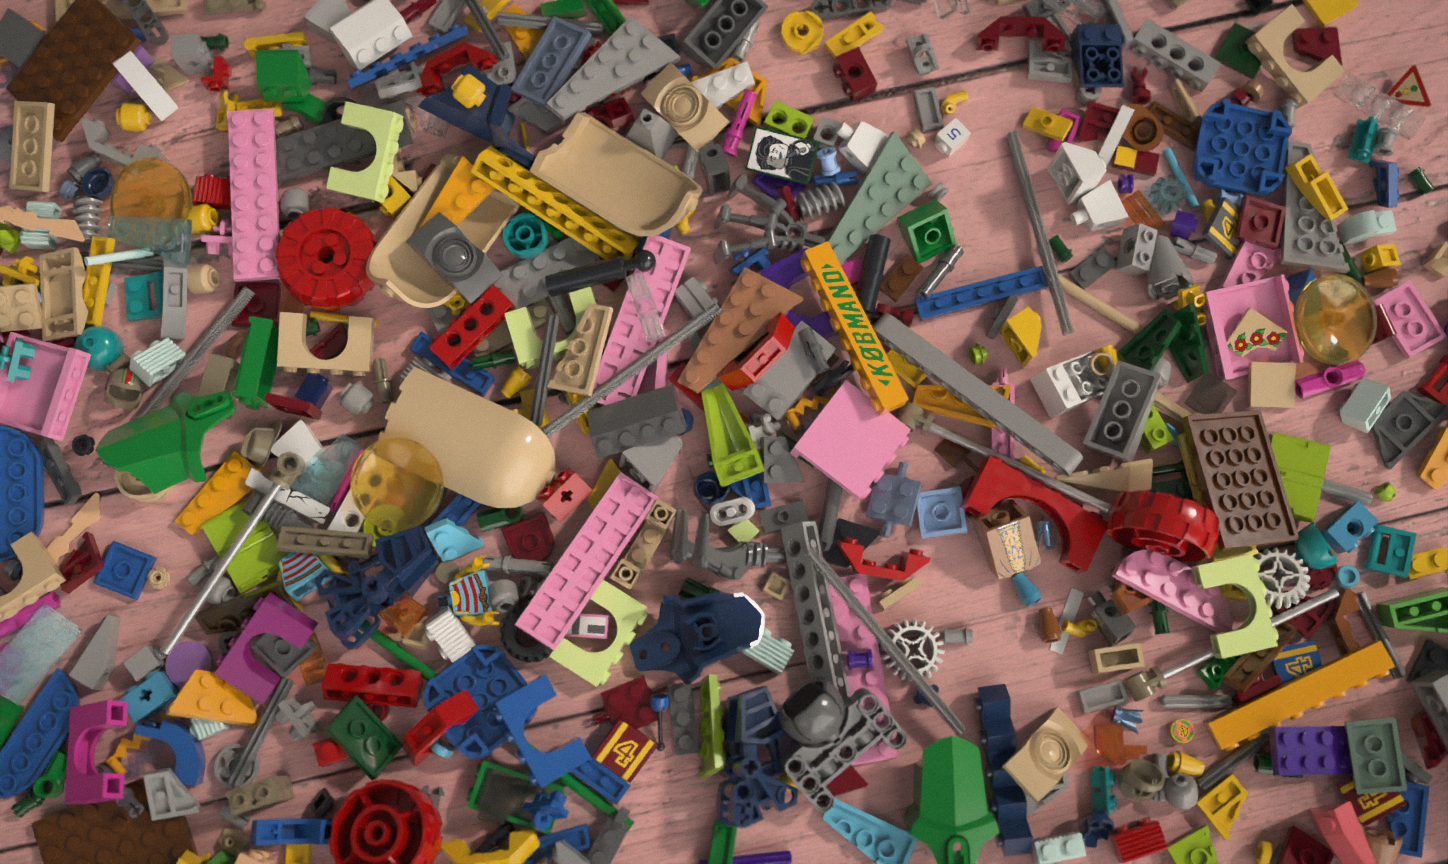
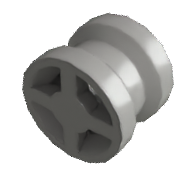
(1084, 95)

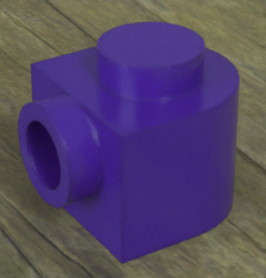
(1184, 224)

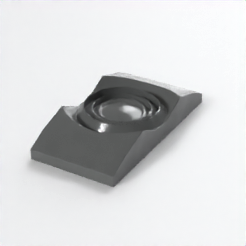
(454, 258)

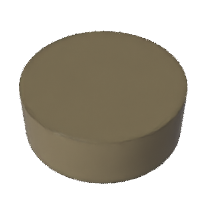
(446, 571)

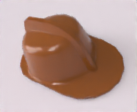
(1143, 129)

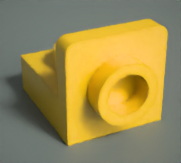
(1380, 257)

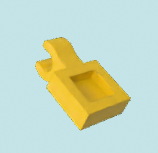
(222, 112)

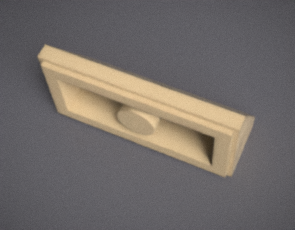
(1185, 101)

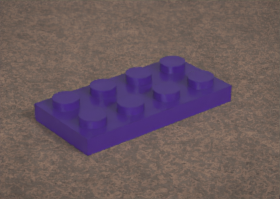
(1309, 750)

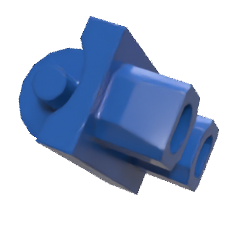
(758, 257)
(546, 809)

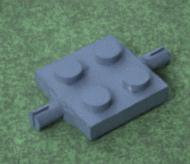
(894, 500)

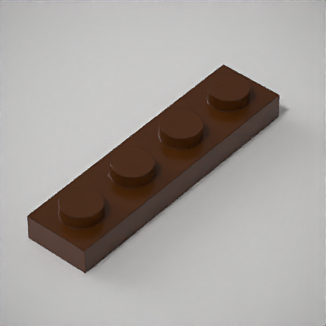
(1253, 664)

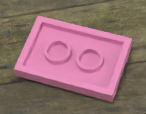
(1411, 319)

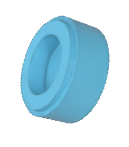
(1347, 576)
(442, 749)

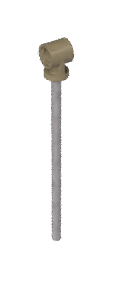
(913, 417)
(282, 478)
(1143, 685)

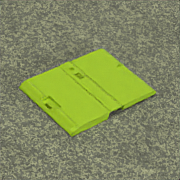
(1302, 471)
(257, 555)

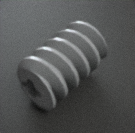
(819, 199)
(85, 216)

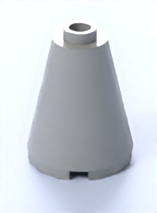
(1167, 270)

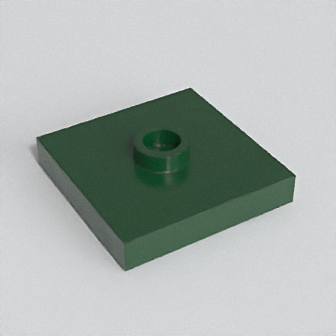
(1236, 54)

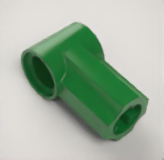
(55, 774)

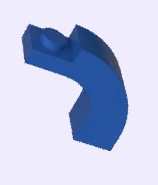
(187, 749)
(291, 831)

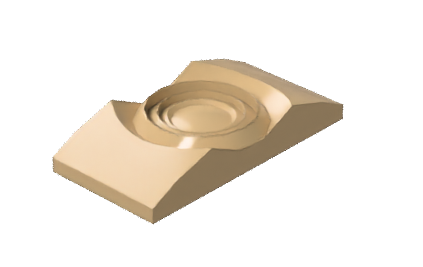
(684, 107)
(62, 294)
(1046, 755)

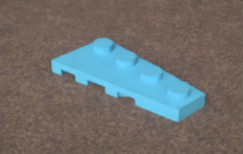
(871, 835)

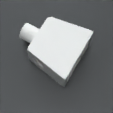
(861, 144)
(1100, 209)
(300, 441)

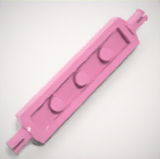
(999, 440)

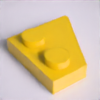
(1223, 804)

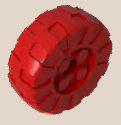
(315, 241)
(1163, 525)
(386, 826)

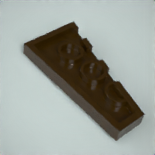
(233, 612)

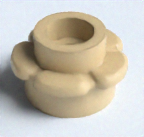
(915, 138)
(164, 578)

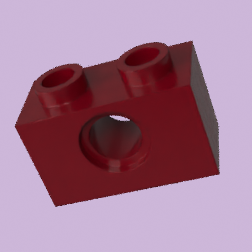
(854, 62)

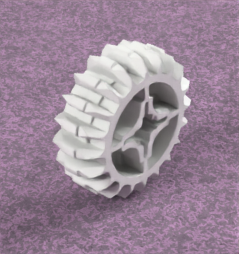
(1296, 575)
(921, 657)

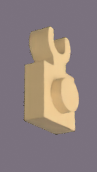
(416, 638)

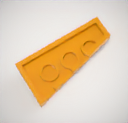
(940, 401)
(218, 494)

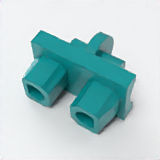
(17, 370)

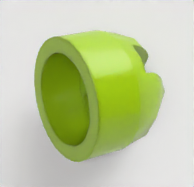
(1385, 492)

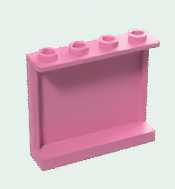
(1228, 305)
(49, 395)
(852, 441)

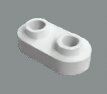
(733, 511)

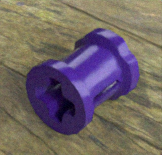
(859, 659)

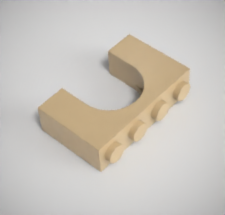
(1268, 47)
(295, 354)
(38, 576)

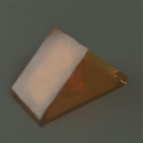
(403, 616)

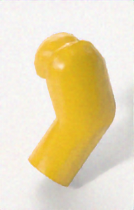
(683, 226)
(1228, 593)

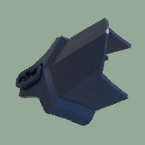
(487, 121)
(699, 633)

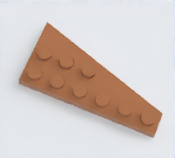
(740, 325)

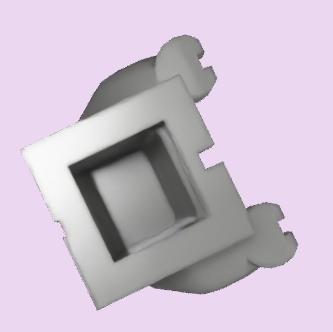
(764, 428)

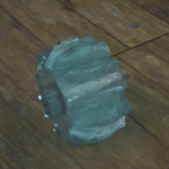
(1167, 186)

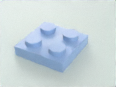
(941, 513)

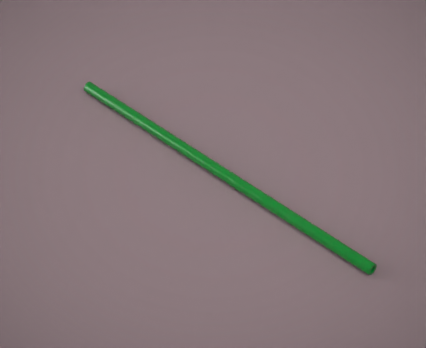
(427, 673)

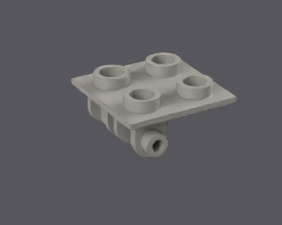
(504, 71)

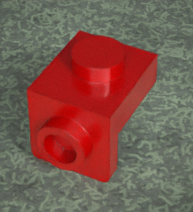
(221, 75)

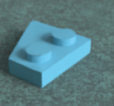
(452, 540)

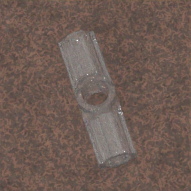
(641, 294)

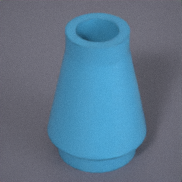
(1026, 590)

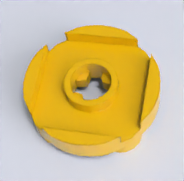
(799, 43)

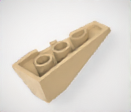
(1125, 477)

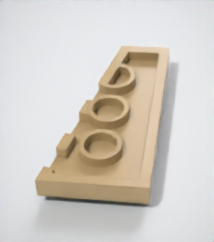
(581, 362)

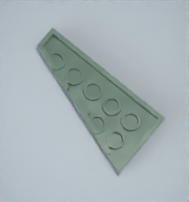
(881, 195)

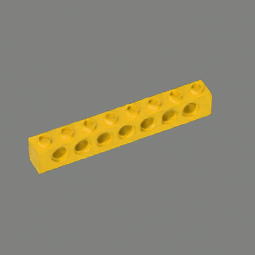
(553, 205)

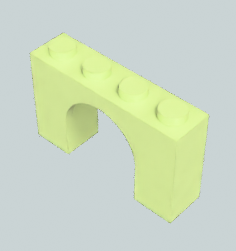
(372, 181)
(528, 344)
(1257, 630)
(595, 666)

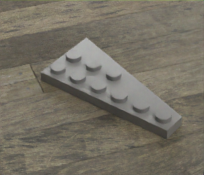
(615, 66)
(1306, 235)

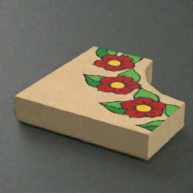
(1254, 332)

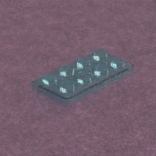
(34, 652)

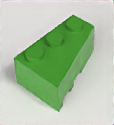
(1417, 611)

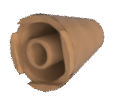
(1383, 844)

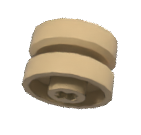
(136, 490)

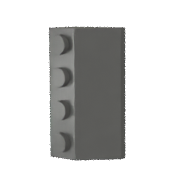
(721, 31)
(636, 421)

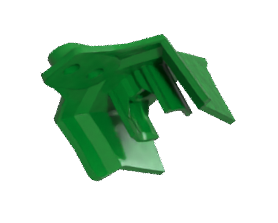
(168, 442)
(950, 802)

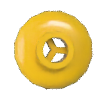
(468, 91)
(133, 117)
(203, 218)

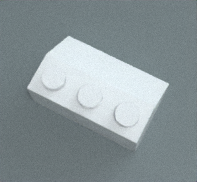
(370, 32)
(1076, 171)

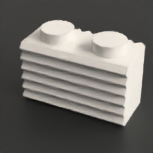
(449, 634)

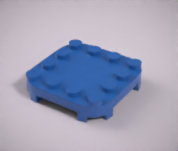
(1241, 148)
(487, 678)

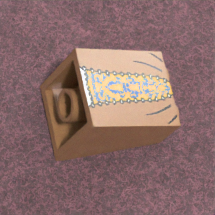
(1007, 539)

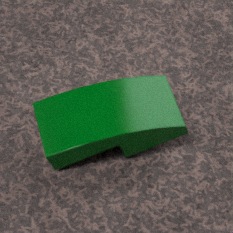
(310, 108)
(1215, 669)

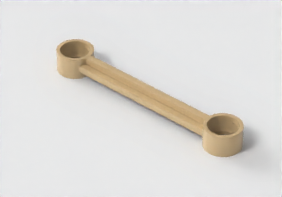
(1160, 400)

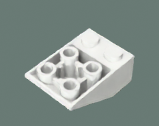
(1069, 385)

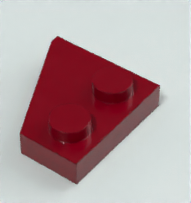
(1429, 741)

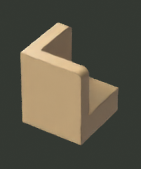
(1438, 261)

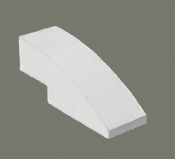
(145, 85)

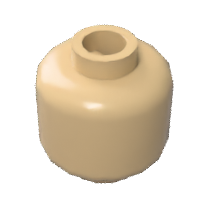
(202, 279)

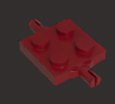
(630, 703)

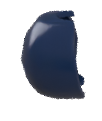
(98, 183)
(708, 489)
(1095, 827)

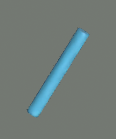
(1182, 179)

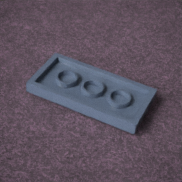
(551, 61)

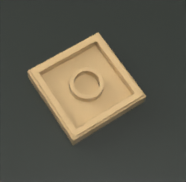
(1271, 384)

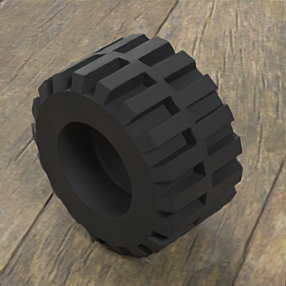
(512, 644)

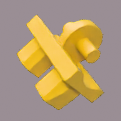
(22, 272)
(1189, 296)

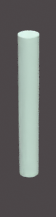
(117, 256)

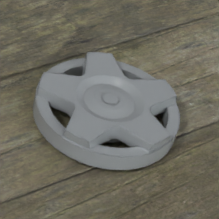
(230, 760)

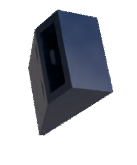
(1097, 55)

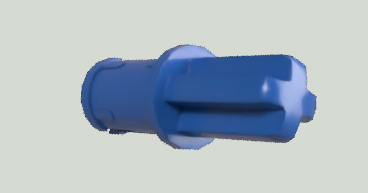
(839, 178)

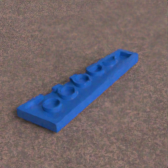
(397, 60)

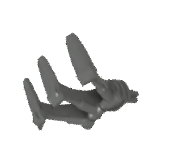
(775, 223)
(725, 561)

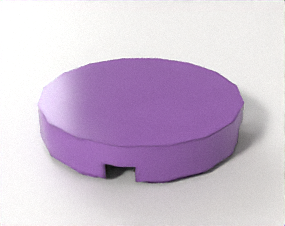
(185, 659)

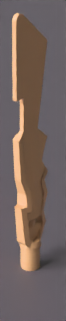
(28, 220)
(81, 521)

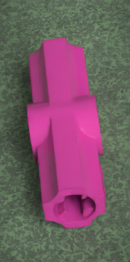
(1340, 376)
(22, 616)

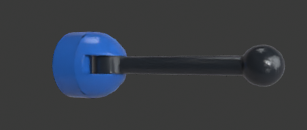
(659, 703)

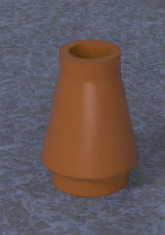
(1381, 279)
(1048, 626)

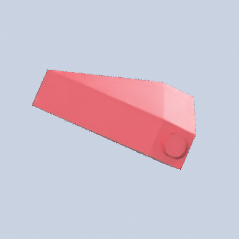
(1342, 833)

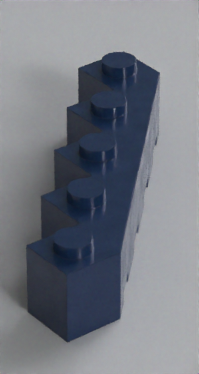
(999, 743)

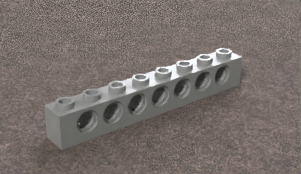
(814, 607)

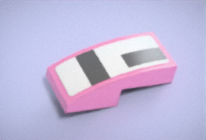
(589, 626)

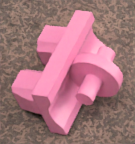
(214, 242)

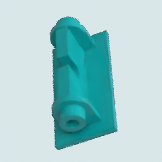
(1363, 140)
(1104, 781)

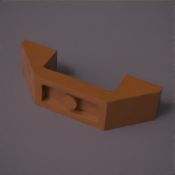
(1340, 628)

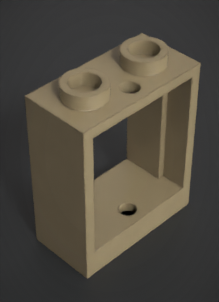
(219, 376)
(260, 794)

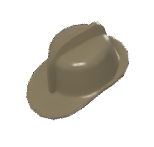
(259, 442)

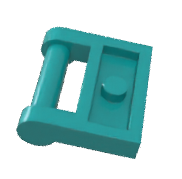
(139, 296)
(1398, 551)

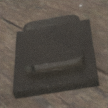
(1210, 395)

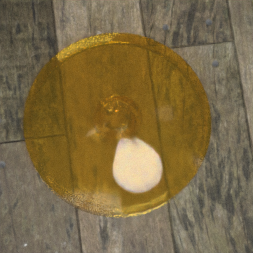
(151, 190)
(1335, 319)
(397, 484)

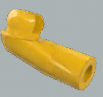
(951, 100)
(1081, 628)

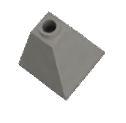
(325, 14)
(652, 133)
(650, 461)

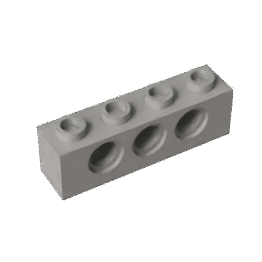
(1186, 55)

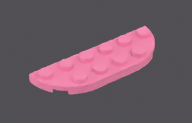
(1175, 587)

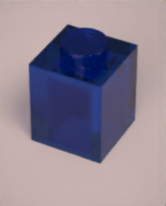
(314, 390)

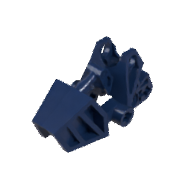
(406, 561)
(750, 721)

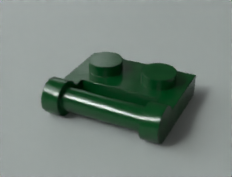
(1178, 487)

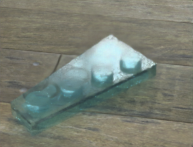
(158, 235)
(328, 472)

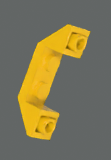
(521, 846)

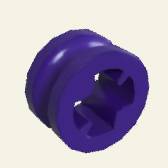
(1125, 183)

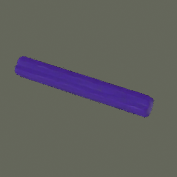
(778, 857)

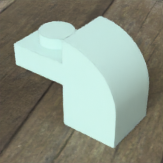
(1365, 225)

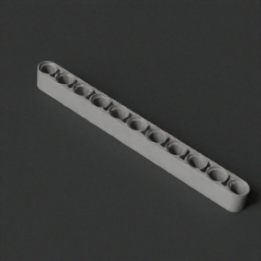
(977, 394)

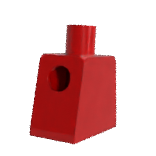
(329, 752)

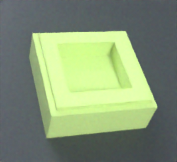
(743, 531)

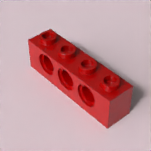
(471, 339)
(372, 685)

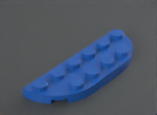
(19, 489)
(38, 736)

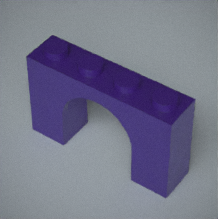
(788, 273)

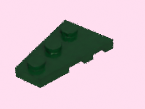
(1151, 342)

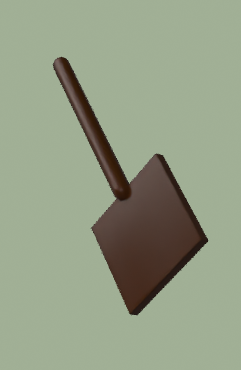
(954, 453)

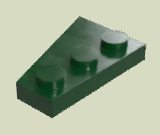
(1188, 345)

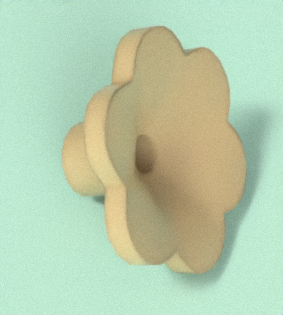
(238, 839)

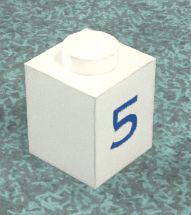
(952, 137)

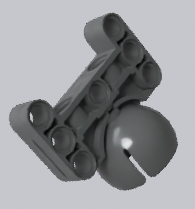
(826, 726)

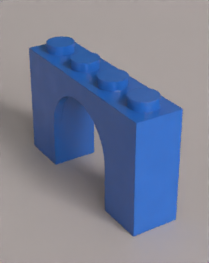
(513, 711)

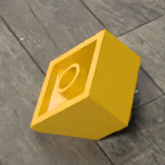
(1023, 335)

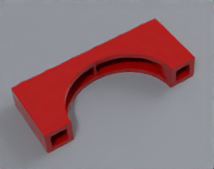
(1078, 528)

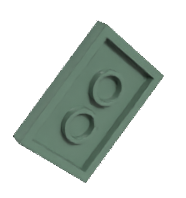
(1375, 755)

